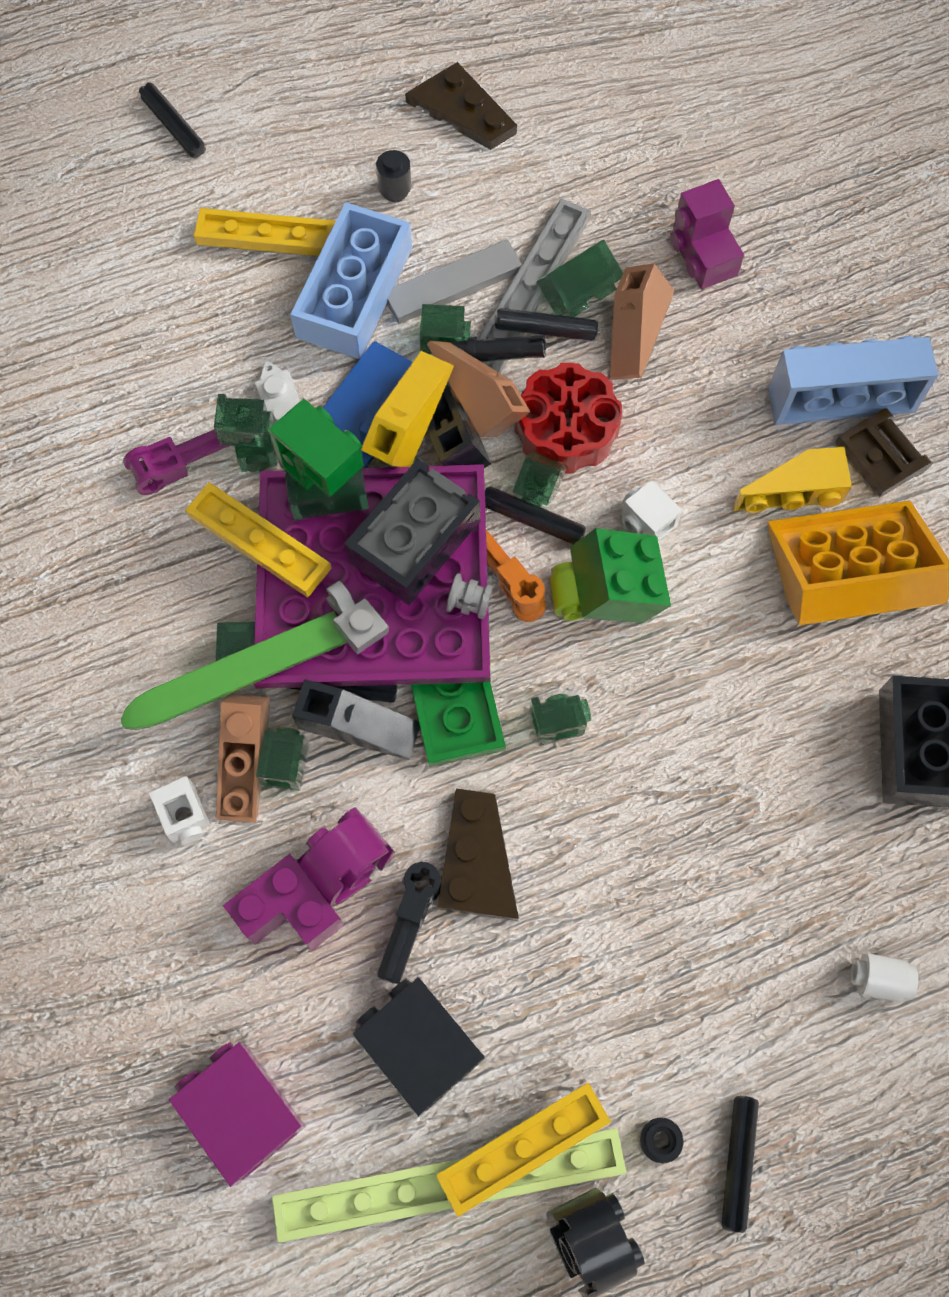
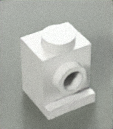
(171, 801)

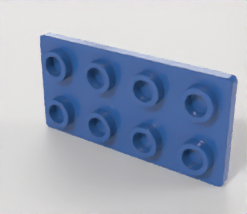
(365, 391)

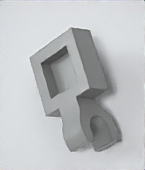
(357, 622)

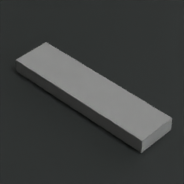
(454, 280)

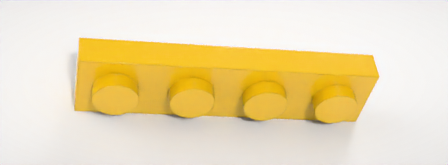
(261, 232)
(258, 539)
(523, 1149)

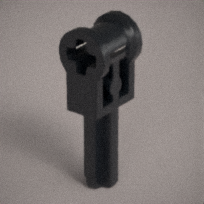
(409, 920)

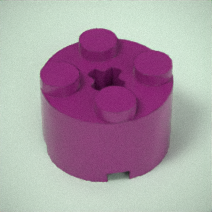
(345, 857)

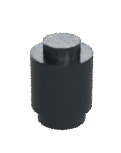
(393, 175)

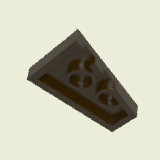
(464, 103)
(476, 860)

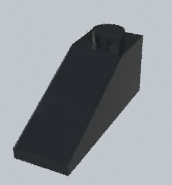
(453, 436)

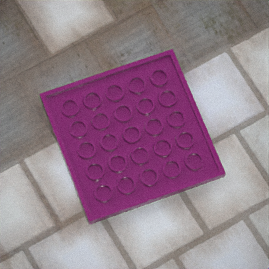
(422, 640)

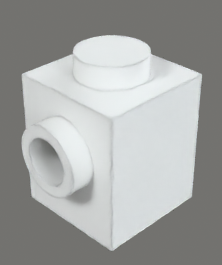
(650, 511)

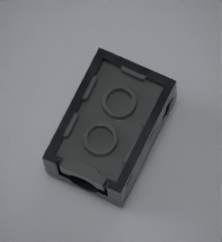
(413, 531)

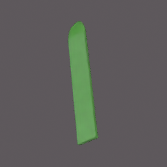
(232, 673)

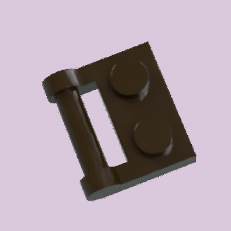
(876, 458)

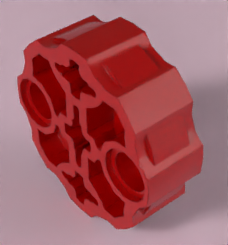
(586, 397)

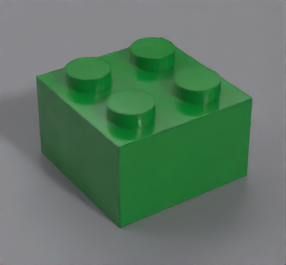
(619, 576)

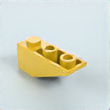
(408, 412)
(808, 479)

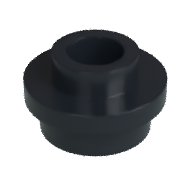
(674, 1145)

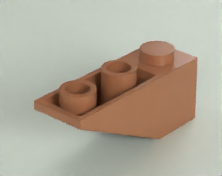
(637, 319)
(485, 394)
(240, 743)

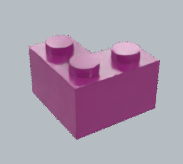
(704, 234)
(280, 896)

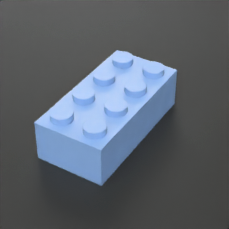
(352, 280)
(851, 379)

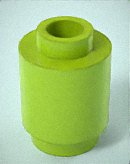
(565, 592)

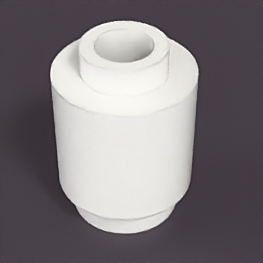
(884, 977)

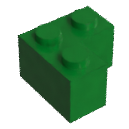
(315, 448)

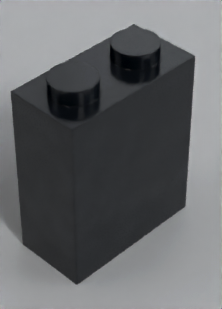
(417, 1045)

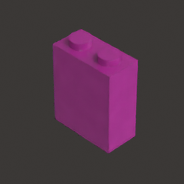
(236, 1112)

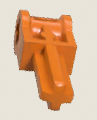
(521, 588)

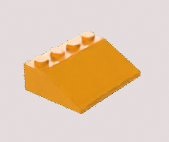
(859, 562)

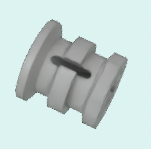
(469, 597)

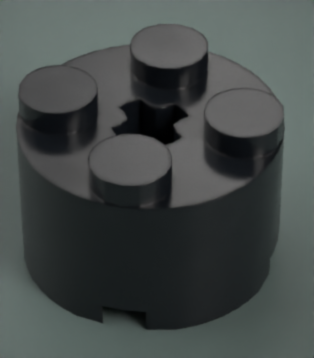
(594, 1242)

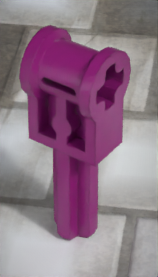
(168, 462)

